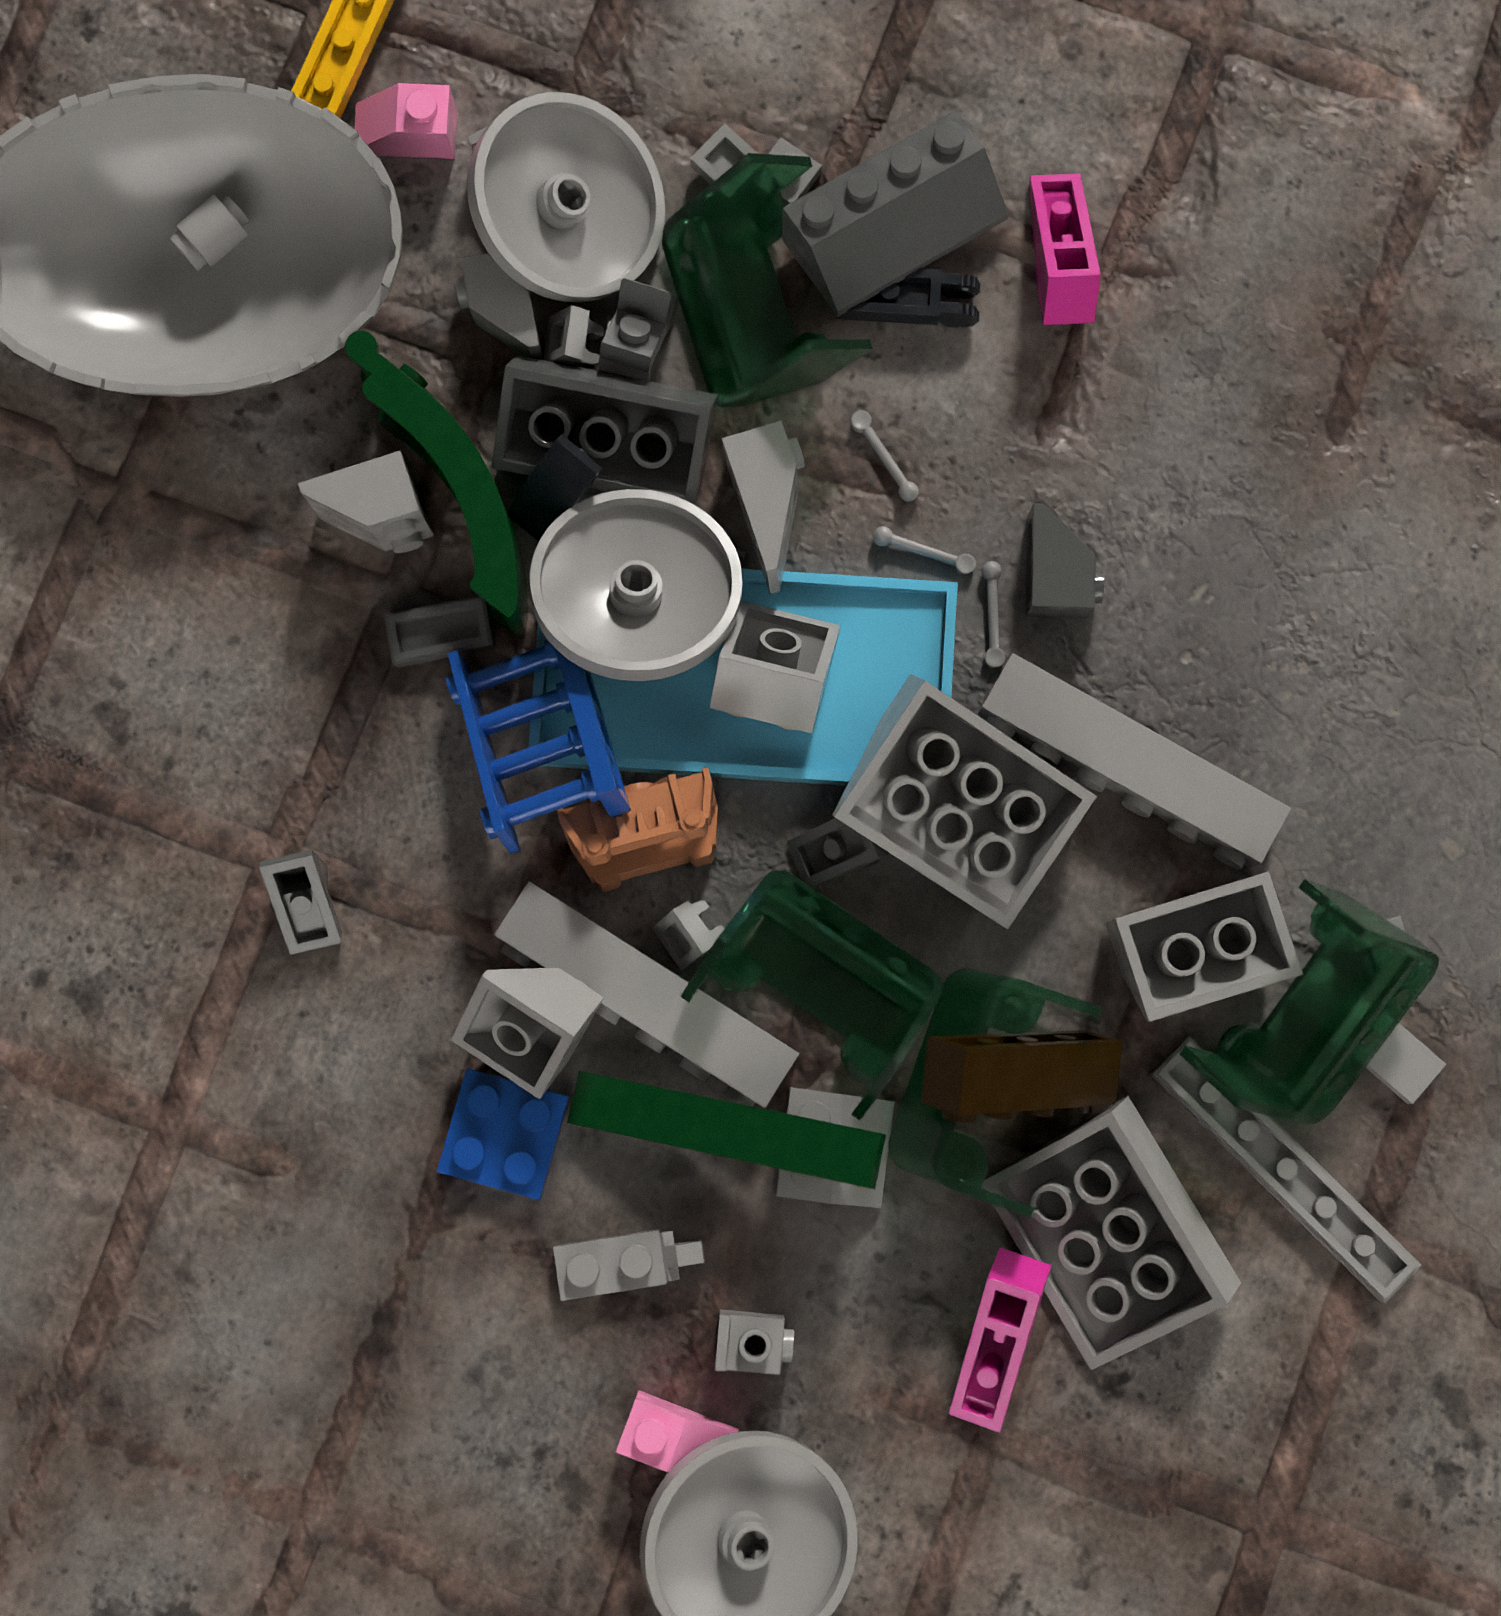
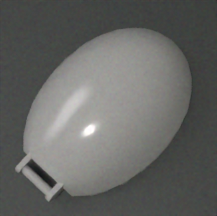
(99, 193)

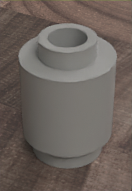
(210, 232)

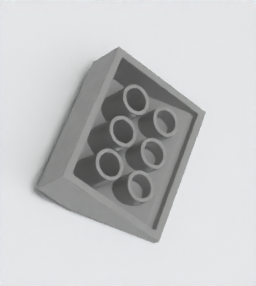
(961, 801)
(1118, 1234)

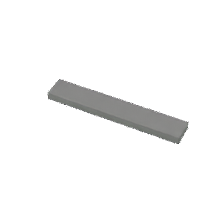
(1292, 1179)

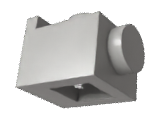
(734, 1331)

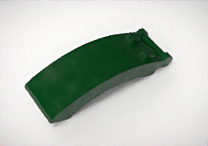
(441, 442)

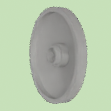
(565, 197)
(635, 585)
(749, 1531)

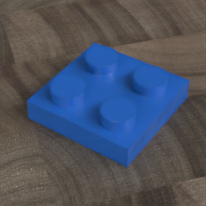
(502, 1135)

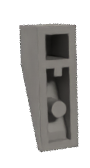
(767, 488)

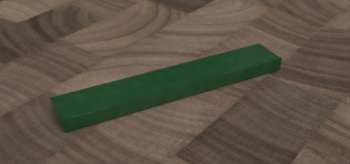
(727, 1129)

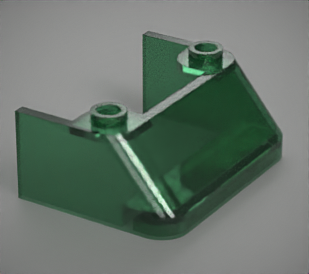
(732, 292)
(831, 970)
(968, 1006)
(1328, 1017)

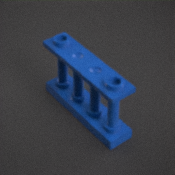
(586, 738)

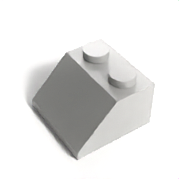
(373, 502)
(774, 667)
(527, 1023)
(838, 1110)

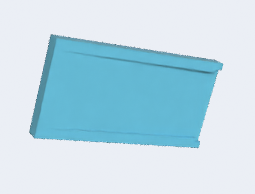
(883, 637)

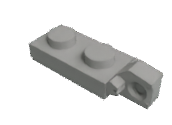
(622, 1263)

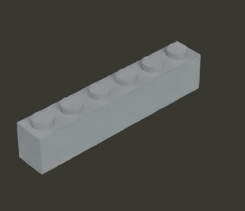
(1134, 763)
(648, 996)

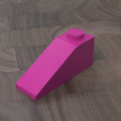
(1063, 250)
(999, 1339)

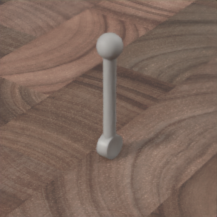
(862, 424)
(963, 564)
(994, 655)

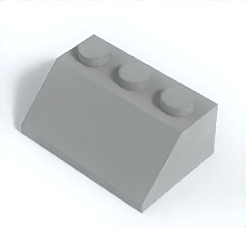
(1204, 947)

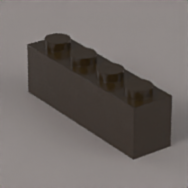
(1020, 1073)

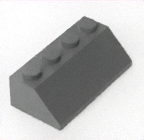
(894, 213)
(631, 427)

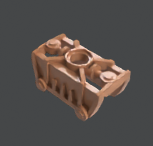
(666, 828)

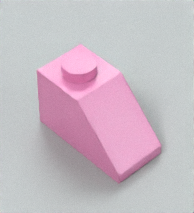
(409, 121)
(665, 1432)

